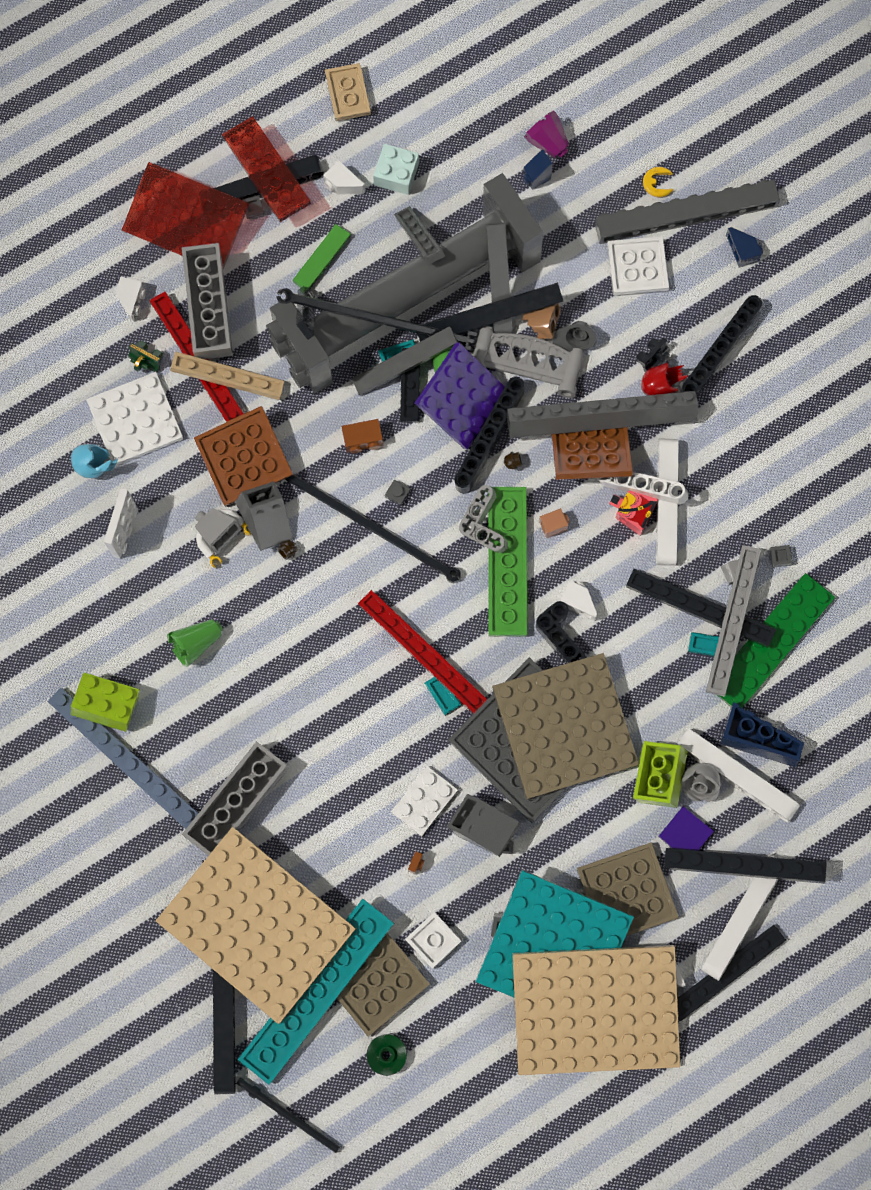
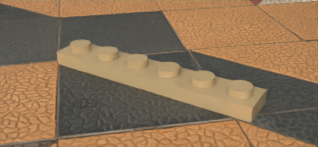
(227, 375)

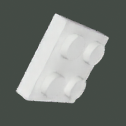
(433, 940)

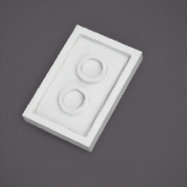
(424, 801)

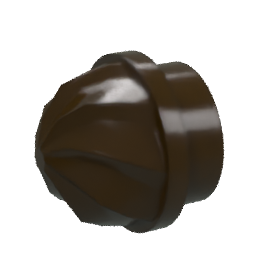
(513, 461)
(287, 549)

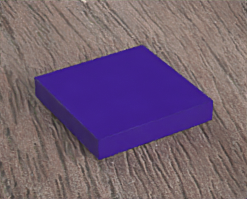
(685, 831)

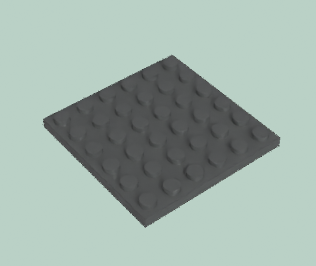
(487, 748)

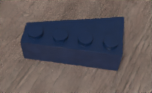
(759, 737)

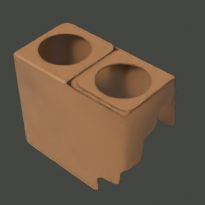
(543, 320)

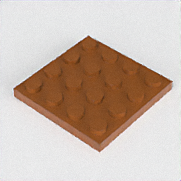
(592, 454)
(243, 455)

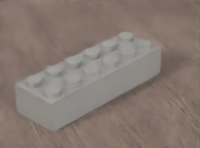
(207, 301)
(236, 798)

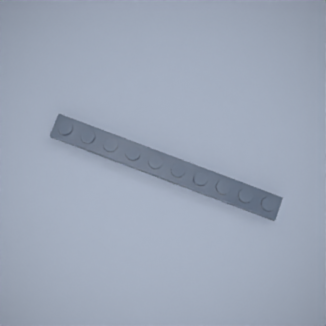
(126, 761)

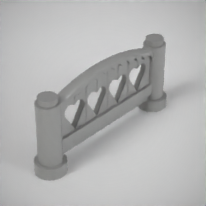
(564, 376)

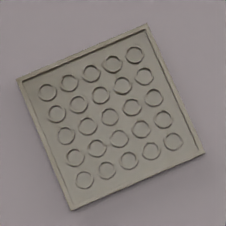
(565, 725)

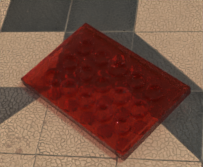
(183, 213)

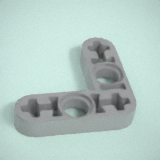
(477, 526)

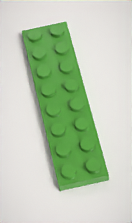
(508, 569)

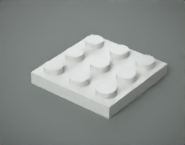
(638, 265)
(120, 524)

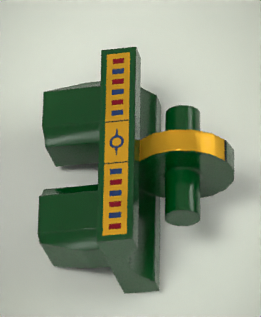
(143, 358)

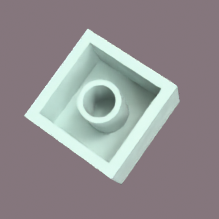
(396, 169)

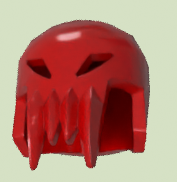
(656, 379)

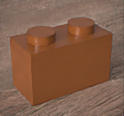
(362, 436)

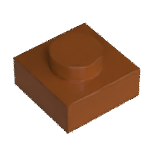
(416, 863)

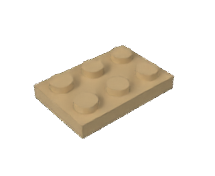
(347, 92)

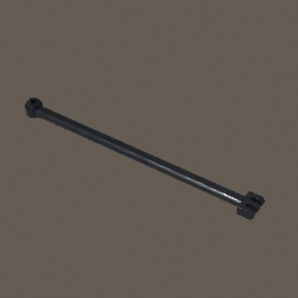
(371, 317)
(375, 528)

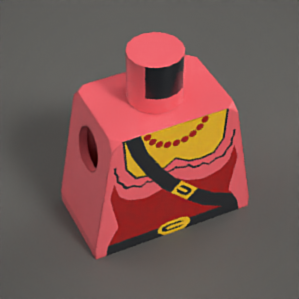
(634, 510)

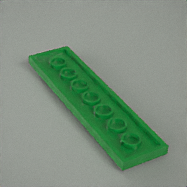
(791, 620)

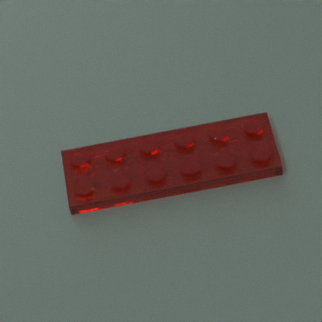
(266, 169)

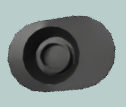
(576, 335)

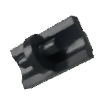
(657, 355)

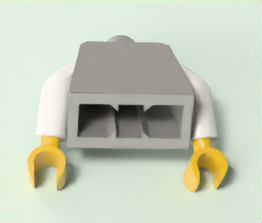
(217, 530)

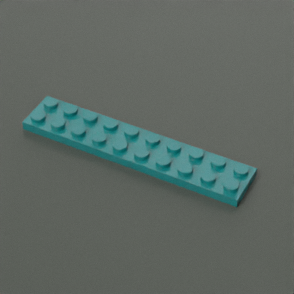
(278, 1042)

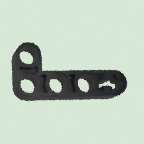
(555, 628)

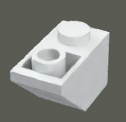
(129, 295)

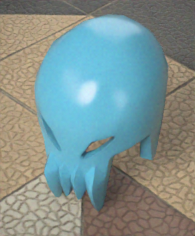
(89, 461)

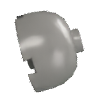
(701, 782)

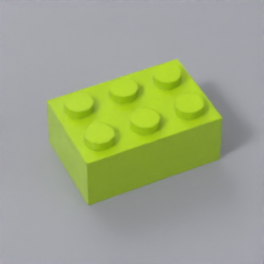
(104, 702)
(660, 774)

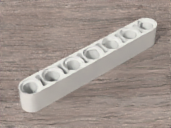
(666, 511)
(739, 776)
(738, 926)

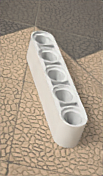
(650, 488)

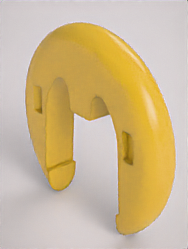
(649, 182)

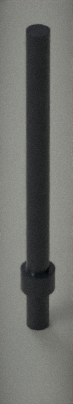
(255, 1092)

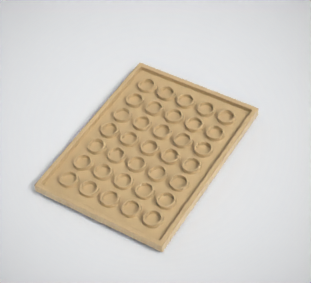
(255, 925)
(596, 1010)

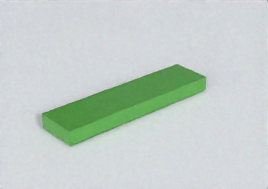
(322, 257)

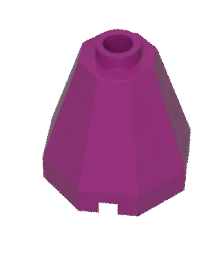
(549, 135)

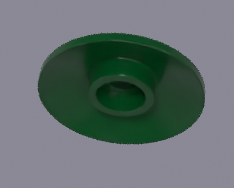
(375, 1055)

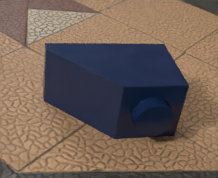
(537, 170)
(744, 247)

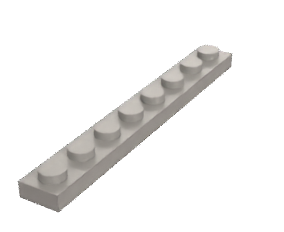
(733, 621)

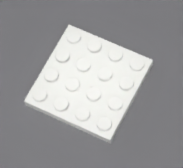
(134, 419)

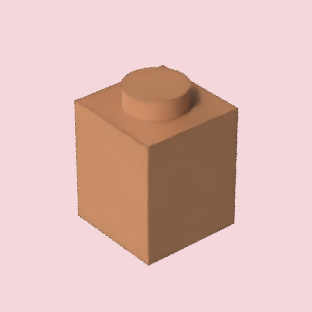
(554, 523)

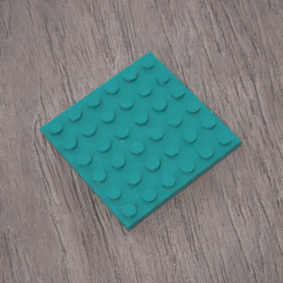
(548, 918)

